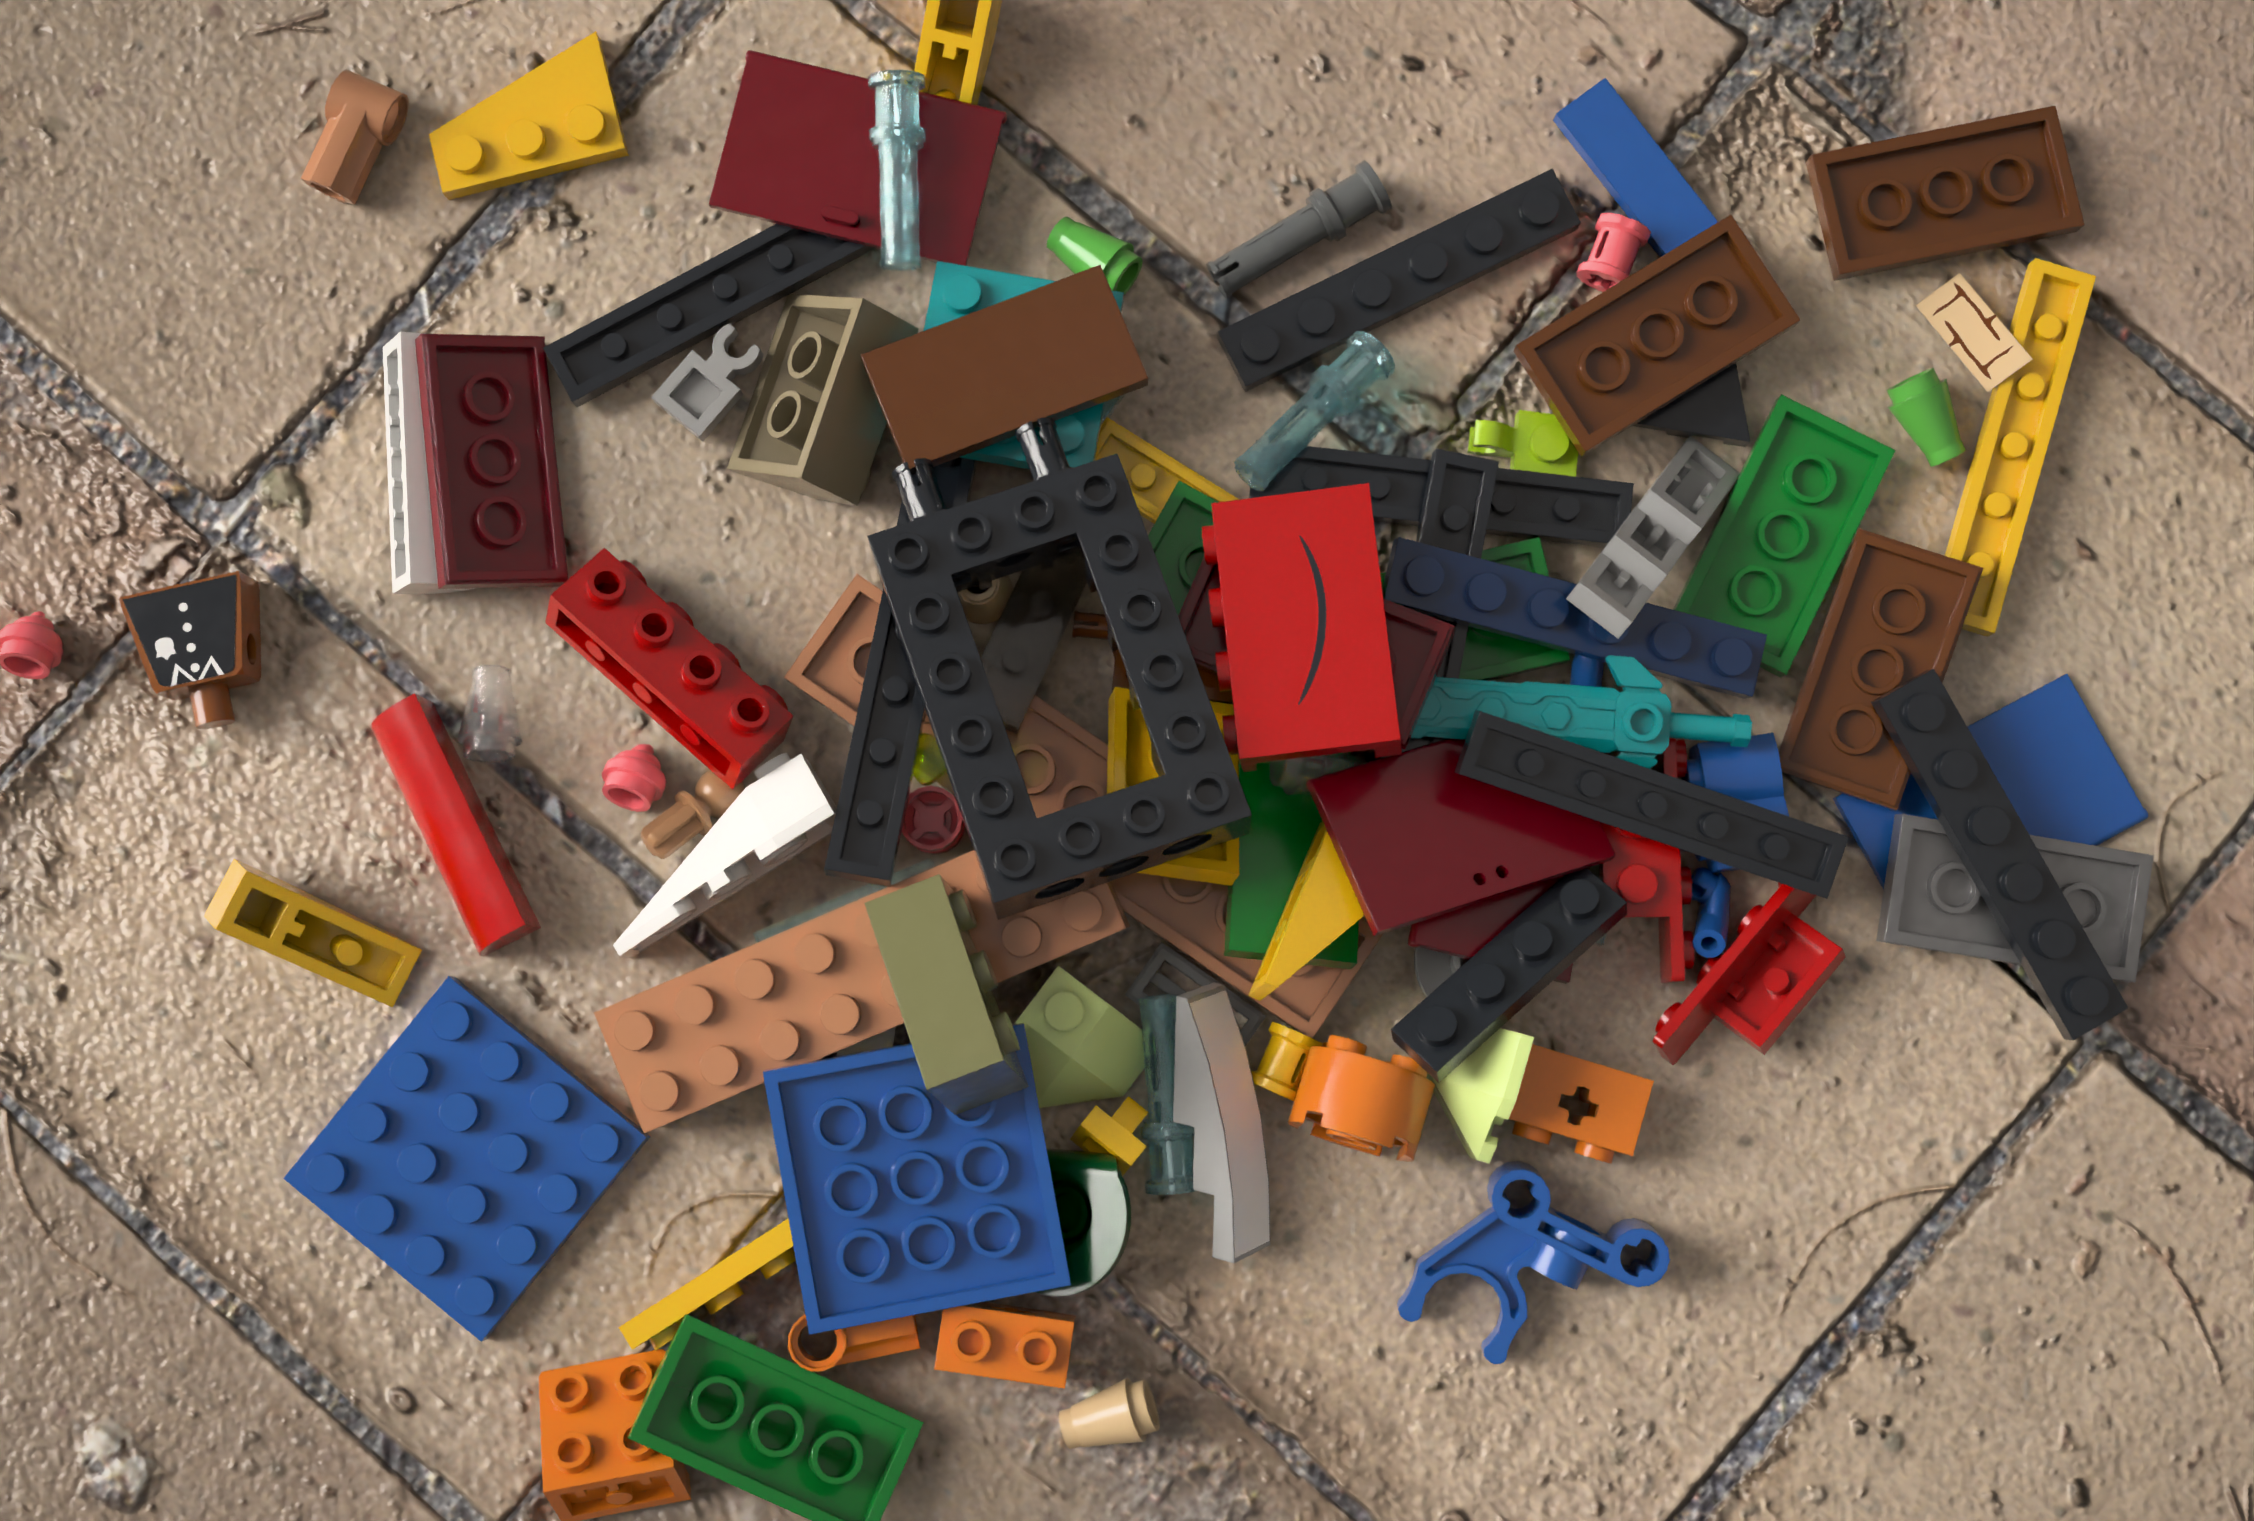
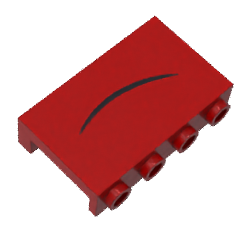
(1302, 626)

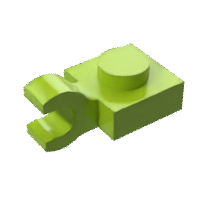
(1533, 443)

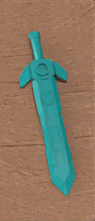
(1599, 718)

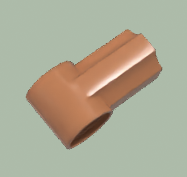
(359, 122)

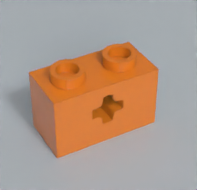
(1614, 1100)
(1006, 1343)

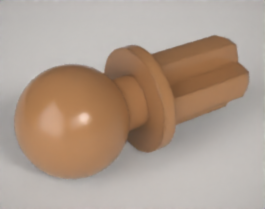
(689, 815)

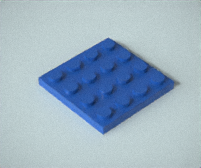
(466, 1158)
(901, 1198)

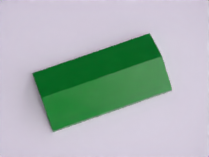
(773, 1427)

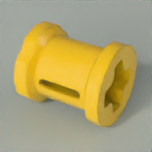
(1283, 1061)

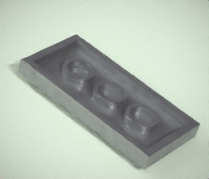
(1938, 907)

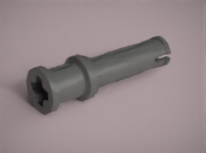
(1325, 216)

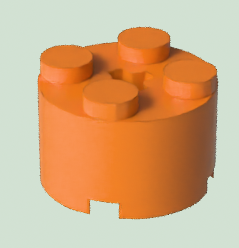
(1362, 1099)

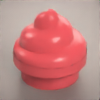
(30, 647)
(634, 778)

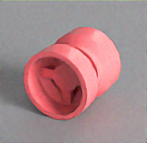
(926, 814)

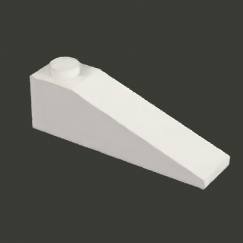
(756, 834)

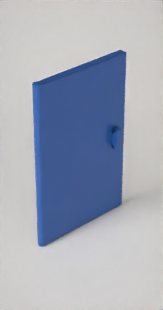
(2048, 766)

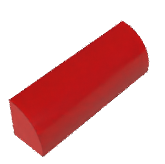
(454, 824)

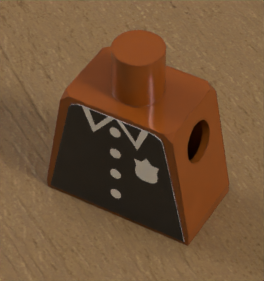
(199, 641)

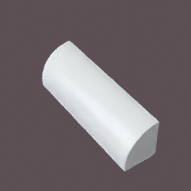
(408, 486)

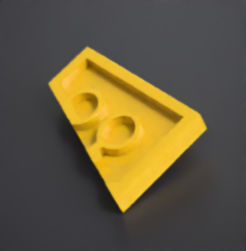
(534, 127)

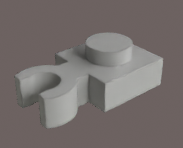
(701, 390)

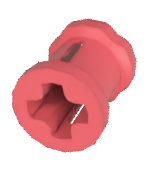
(1613, 251)

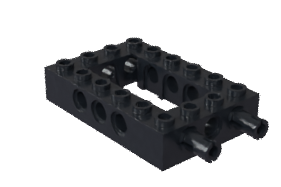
(1057, 514)

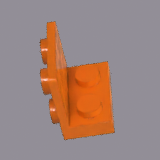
(584, 1442)

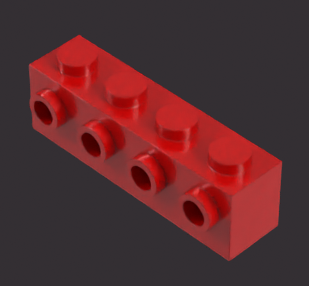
(669, 667)

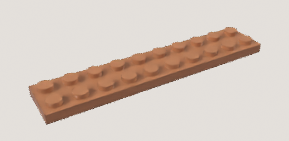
(1062, 769)

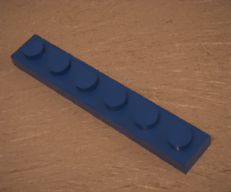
(1537, 611)

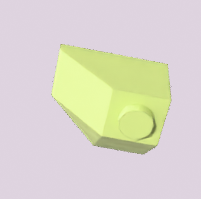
(1079, 1044)
(1484, 1090)

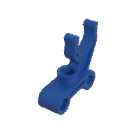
(1535, 1237)

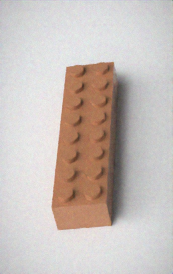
(811, 994)

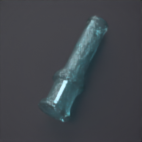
(898, 142)
(1331, 394)
(1168, 1141)

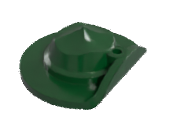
(1092, 1215)

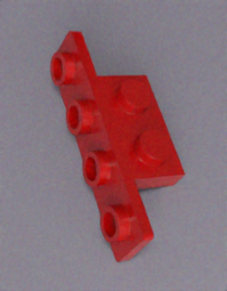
(1654, 881)
(1758, 979)

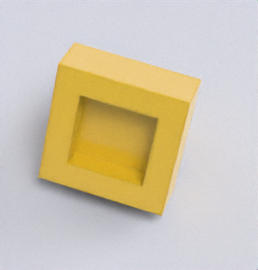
(1113, 1134)

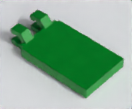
(1268, 869)

